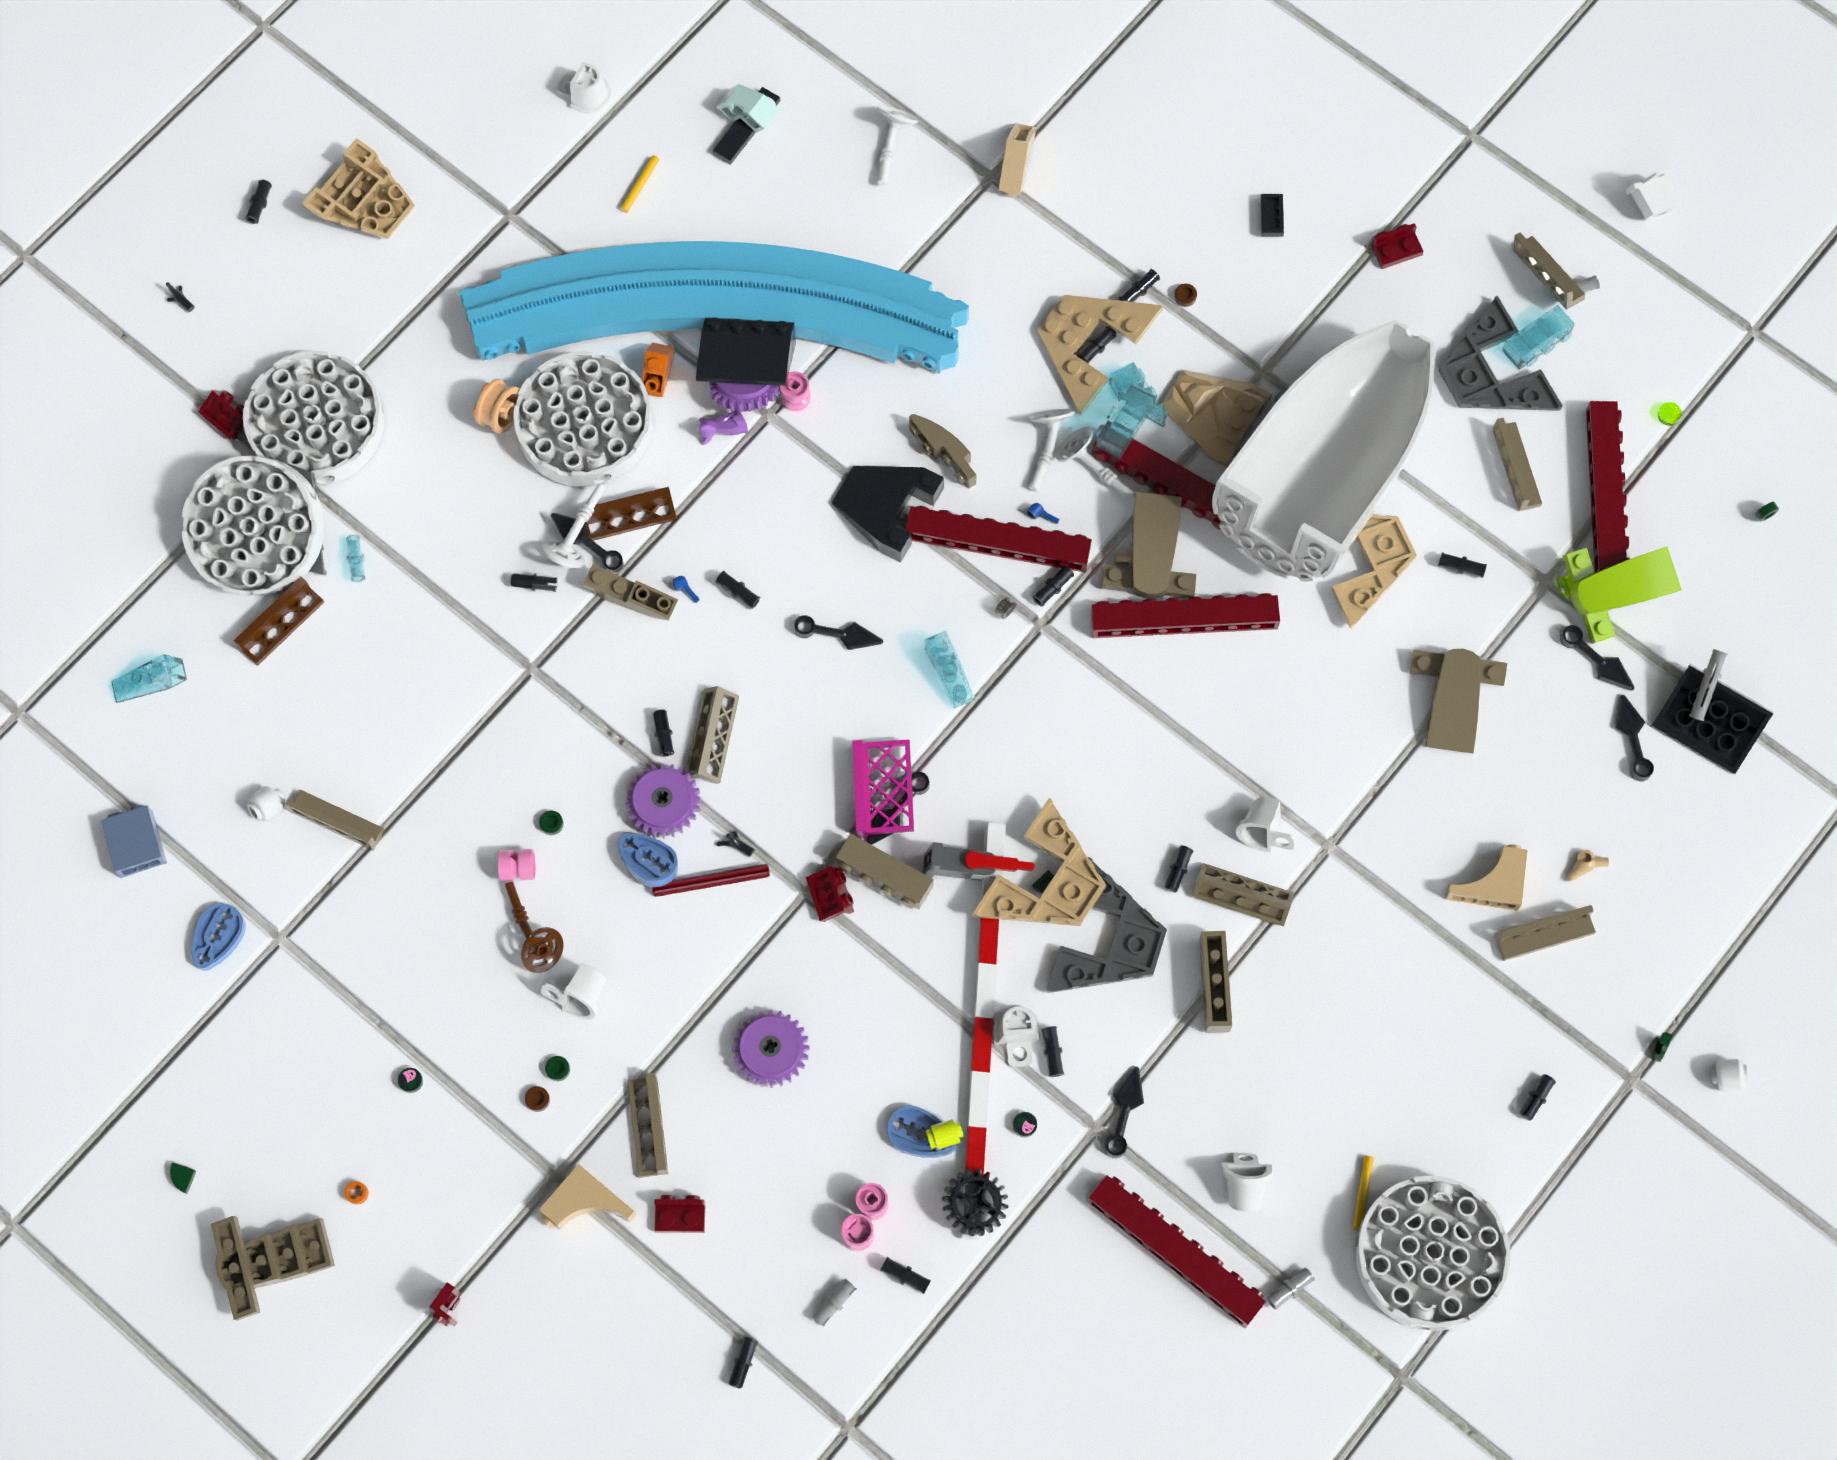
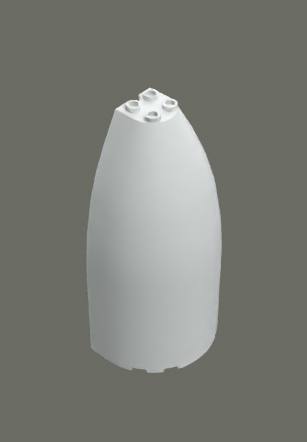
(1327, 453)

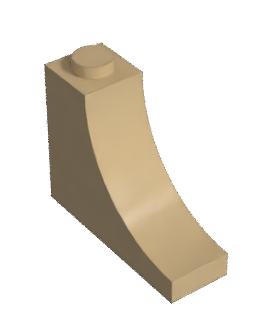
(1016, 159)
(1501, 887)
(581, 1195)

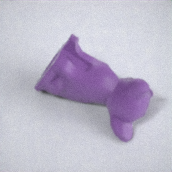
(727, 424)

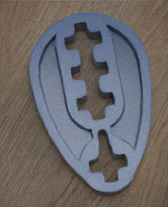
(642, 869)
(207, 927)
(910, 1144)

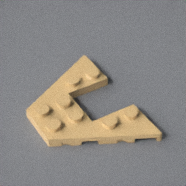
(1071, 325)
(1388, 555)
(1069, 893)

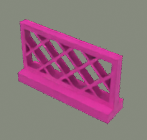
(862, 787)

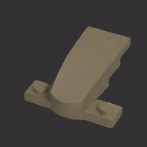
(1152, 552)
(1456, 694)
(267, 1259)

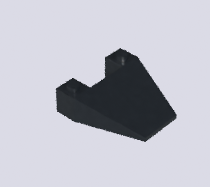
(876, 498)

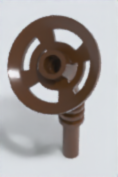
(536, 945)

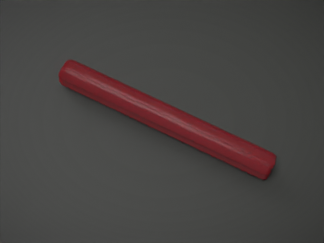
(713, 880)

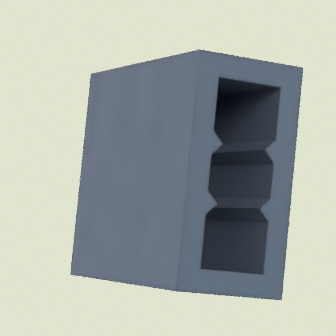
(133, 841)

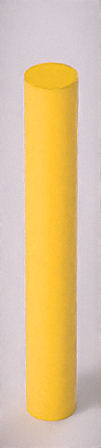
(627, 204)
(1363, 1191)

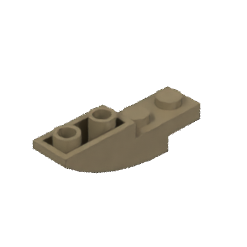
(943, 443)
(630, 595)

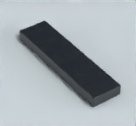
(738, 135)

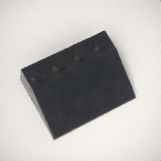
(746, 351)
(1729, 725)

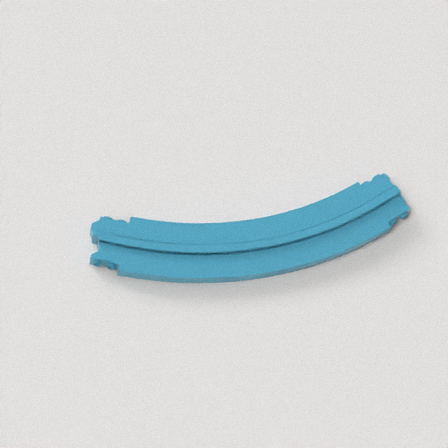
(686, 281)

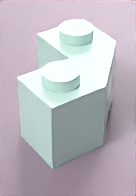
(748, 105)

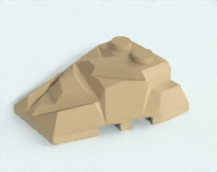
(361, 194)
(1214, 411)

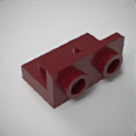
(1397, 245)
(223, 412)
(830, 893)
(680, 1214)
(446, 1300)

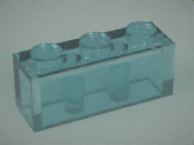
(1538, 337)
(1125, 420)

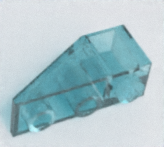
(1129, 374)
(948, 669)
(152, 677)

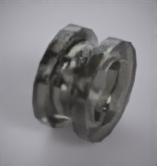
(1005, 607)

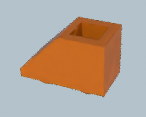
(657, 368)

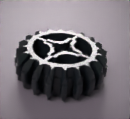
(965, 1199)

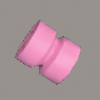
(796, 393)
(516, 865)
(872, 1201)
(857, 1232)

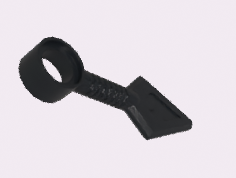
(564, 525)
(853, 636)
(1609, 668)
(1630, 723)
(879, 821)
(1128, 1096)

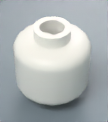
(265, 803)
(1730, 1075)

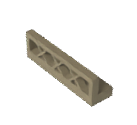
(1548, 271)
(1516, 465)
(707, 731)
(335, 819)
(1242, 896)
(1545, 933)
(656, 1123)

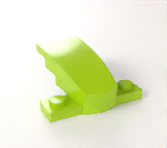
(1617, 586)

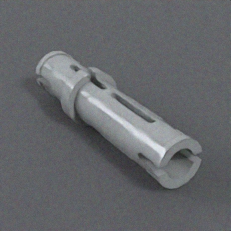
(1718, 658)

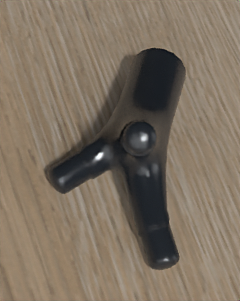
(179, 297)
(737, 843)

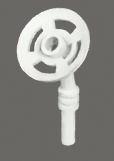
(896, 118)
(1052, 420)
(1075, 446)
(566, 546)

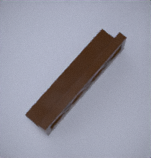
(630, 506)
(273, 615)

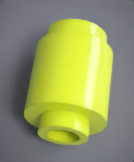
(944, 1134)

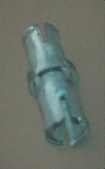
(355, 558)

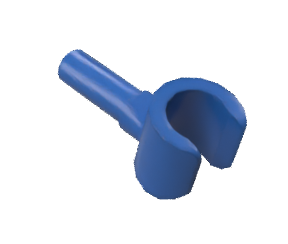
(1037, 509)
(680, 582)

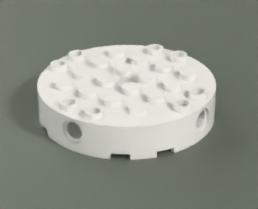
(319, 386)
(577, 449)
(284, 534)
(1409, 1282)

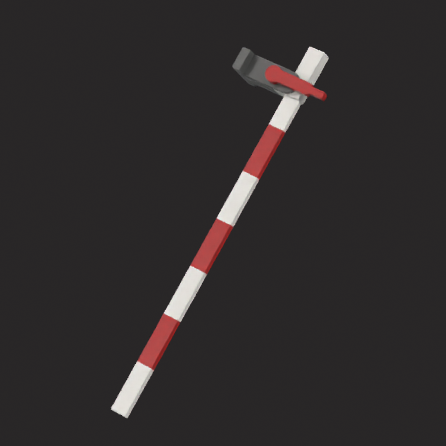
(978, 866)

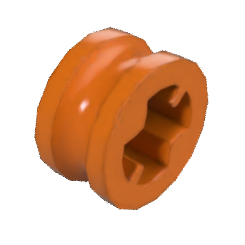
(354, 1185)

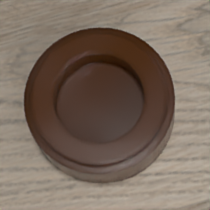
(1185, 295)
(537, 1099)

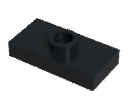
(1272, 215)

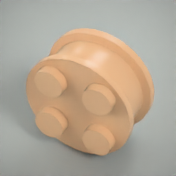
(496, 405)

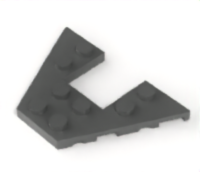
(1473, 380)
(1132, 952)

